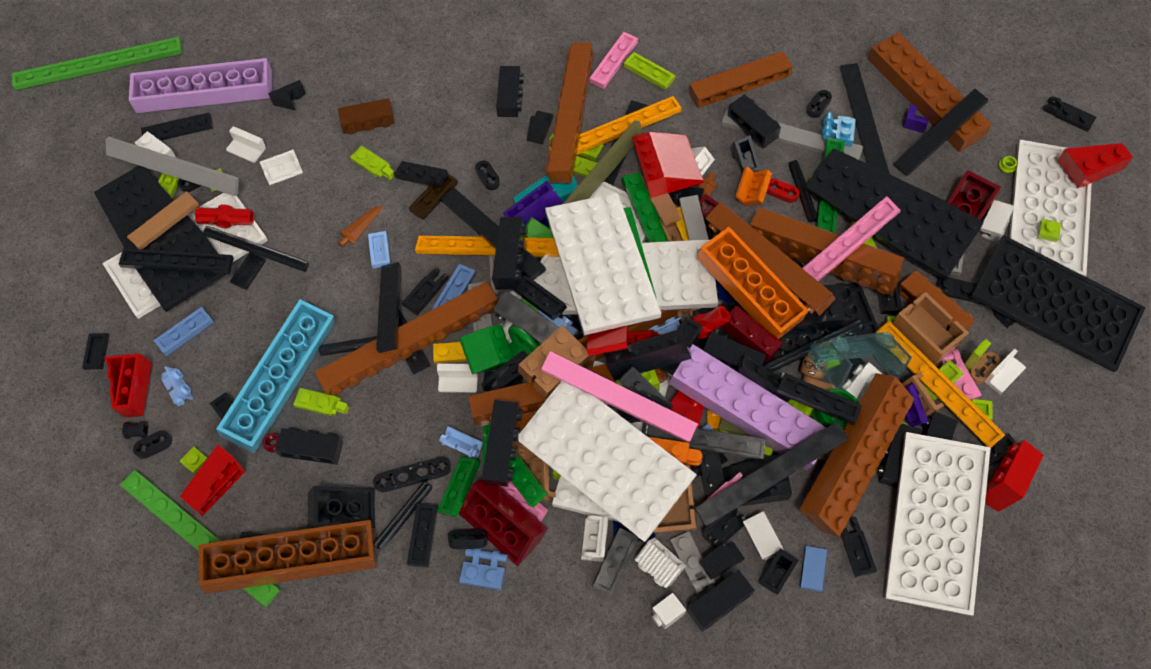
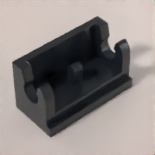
(723, 528)

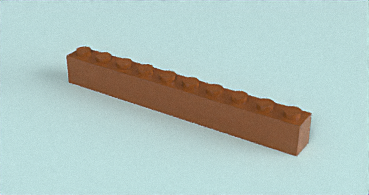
(570, 113)
(411, 337)
(526, 395)

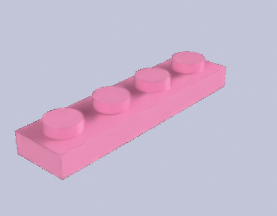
(613, 60)

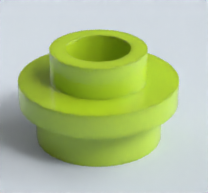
(1010, 161)

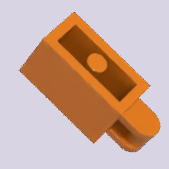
(680, 451)

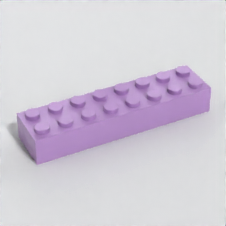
(200, 85)
(743, 402)

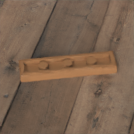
(664, 207)
(163, 220)

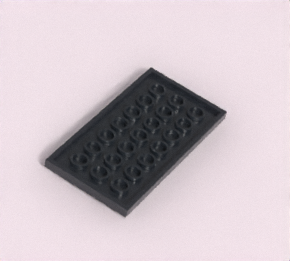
(1058, 303)

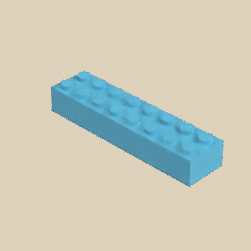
(276, 376)

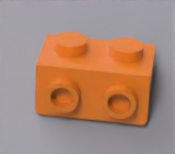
(753, 186)

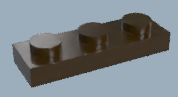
(431, 198)

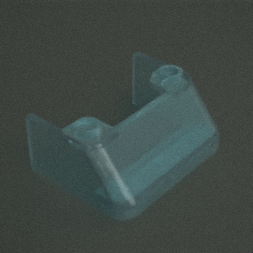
(834, 354)

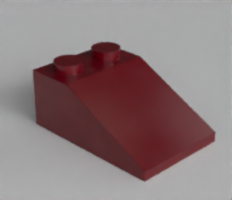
(974, 195)

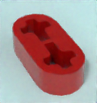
(783, 190)

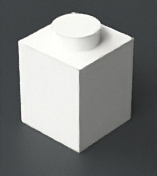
(668, 611)

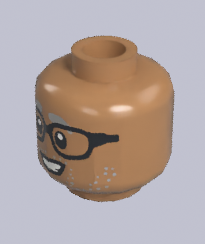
(810, 369)

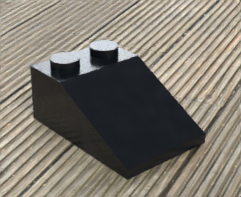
(830, 319)
(779, 492)
(340, 505)

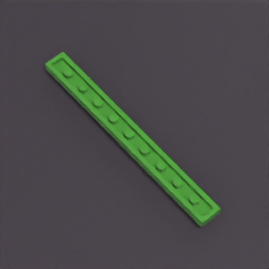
(96, 63)
(183, 524)

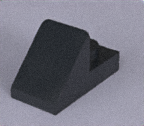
(283, 96)
(539, 127)
(745, 153)
(721, 560)
(778, 571)

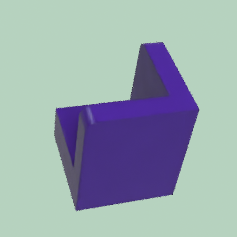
(915, 122)

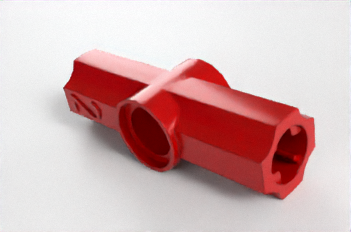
(224, 216)
(712, 320)

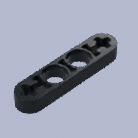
(413, 478)

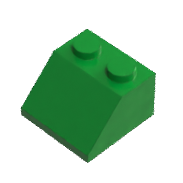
(486, 349)

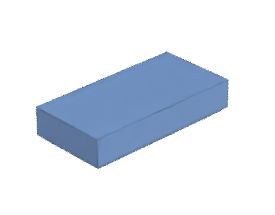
(813, 568)

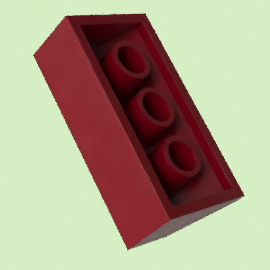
(504, 519)

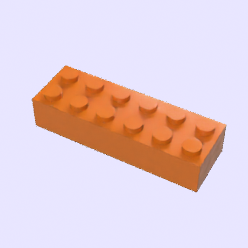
(751, 283)

